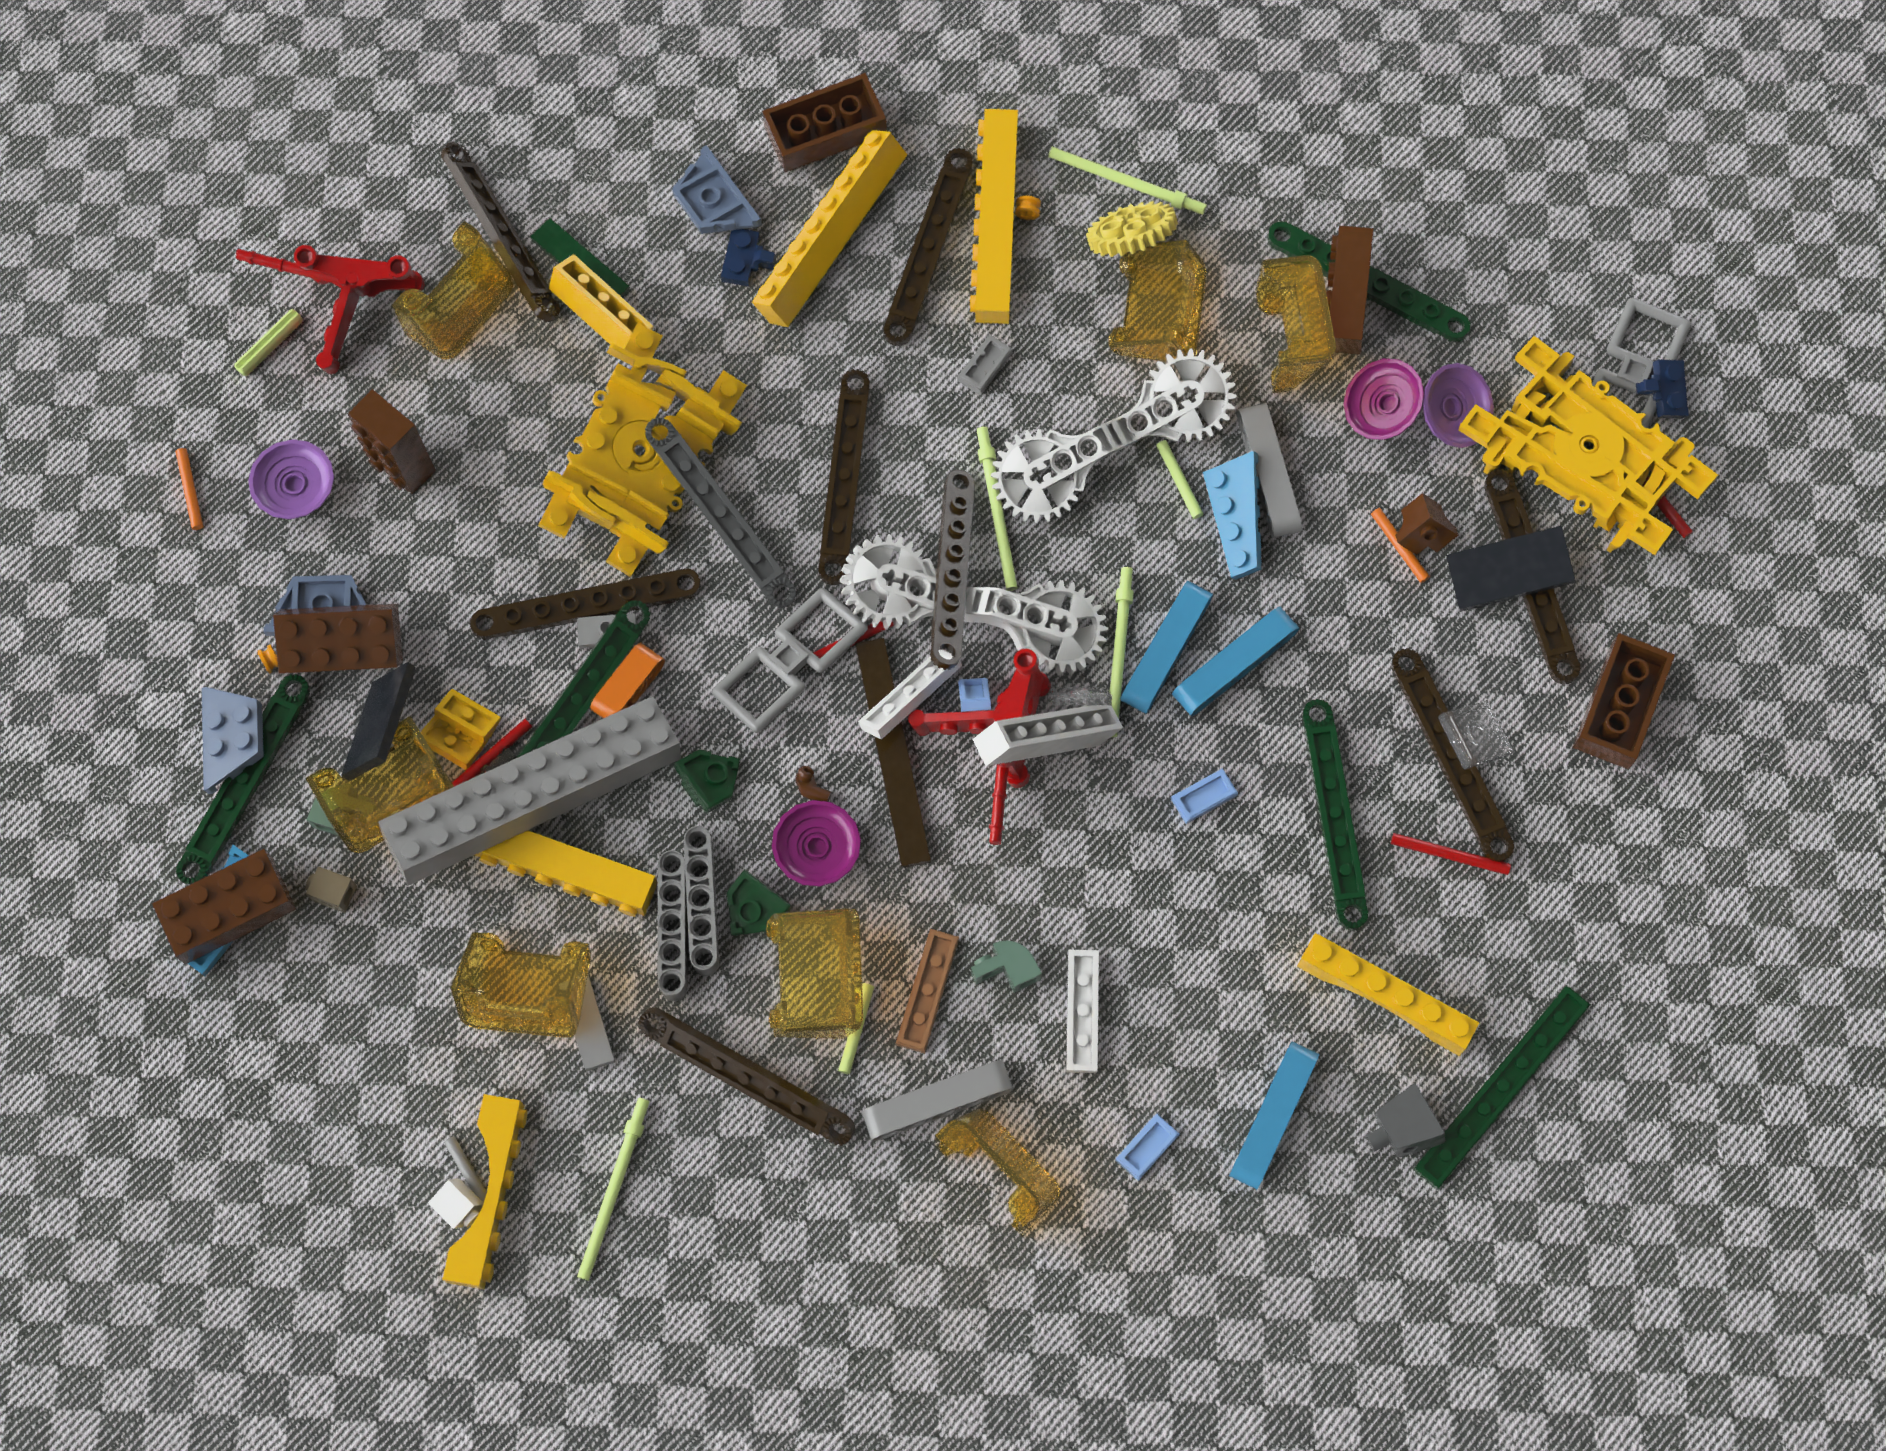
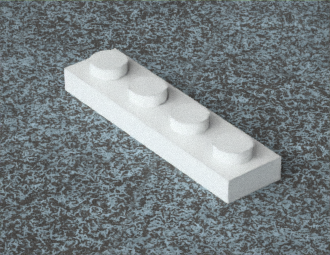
(906, 697)
(1082, 1011)

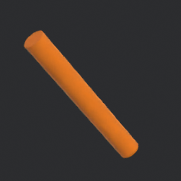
(189, 489)
(1408, 556)

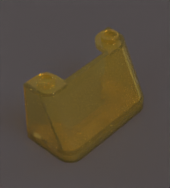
(1297, 292)
(460, 301)
(1161, 302)
(400, 782)
(817, 973)
(521, 989)
(1036, 1187)

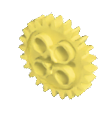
(1132, 229)

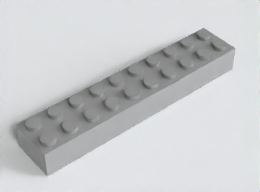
(529, 790)

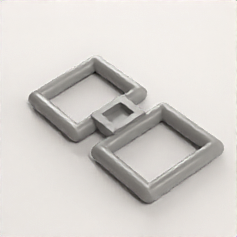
(1634, 366)
(789, 660)

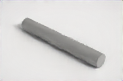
(465, 1167)

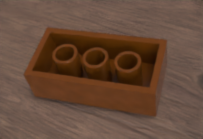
(823, 122)
(1349, 286)
(391, 442)
(338, 638)
(1623, 701)
(224, 906)

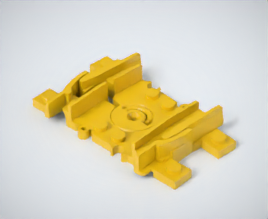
(1581, 474)
(630, 485)

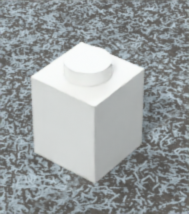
(456, 1204)

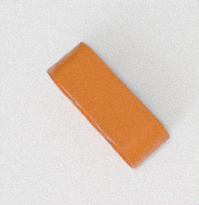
(628, 681)

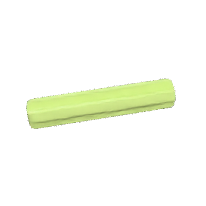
(268, 342)

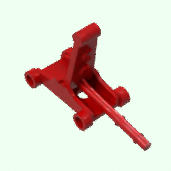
(354, 278)
(1016, 701)

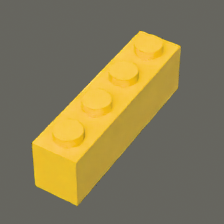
(595, 301)

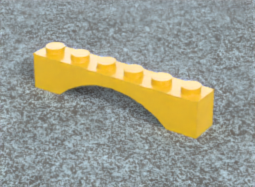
(1428, 1015)
(471, 1255)

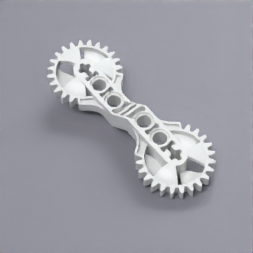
(1114, 435)
(981, 605)

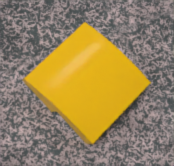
(460, 729)

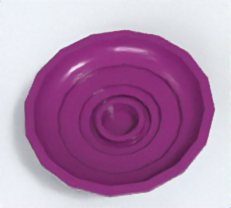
(1383, 399)
(816, 843)

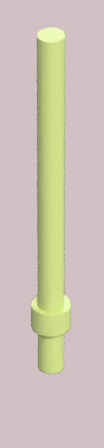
(1177, 199)
(986, 457)
(1124, 598)
(633, 1131)

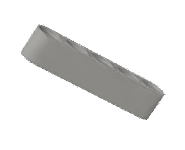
(1274, 483)
(701, 886)
(676, 939)
(937, 1100)

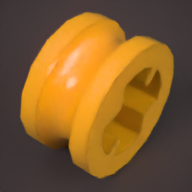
(1027, 207)
(268, 658)

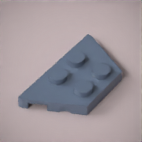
(713, 197)
(318, 592)
(230, 735)

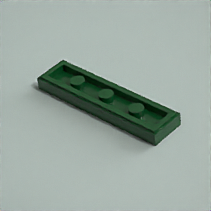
(561, 245)

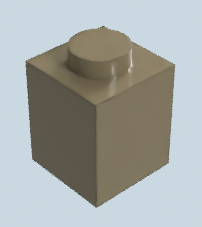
(330, 889)

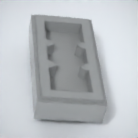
(984, 364)
(592, 628)

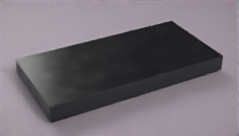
(1510, 568)
(378, 721)

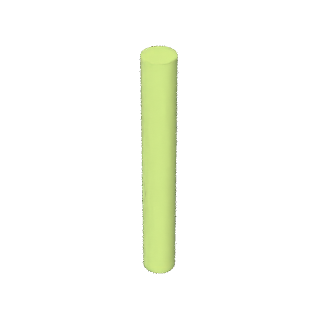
(1179, 479)
(853, 1039)

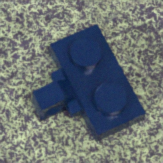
(745, 256)
(1667, 388)

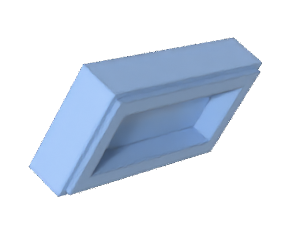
(974, 694)
(1204, 796)
(1147, 1147)

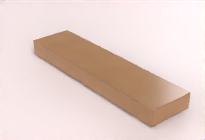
(927, 991)

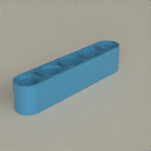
(1166, 647)
(1235, 661)
(1274, 1115)

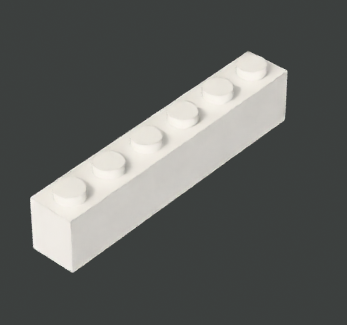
(1047, 734)

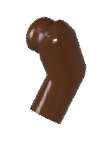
(808, 787)

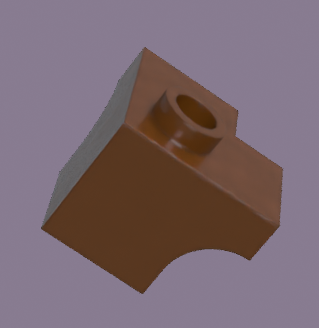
(1425, 526)

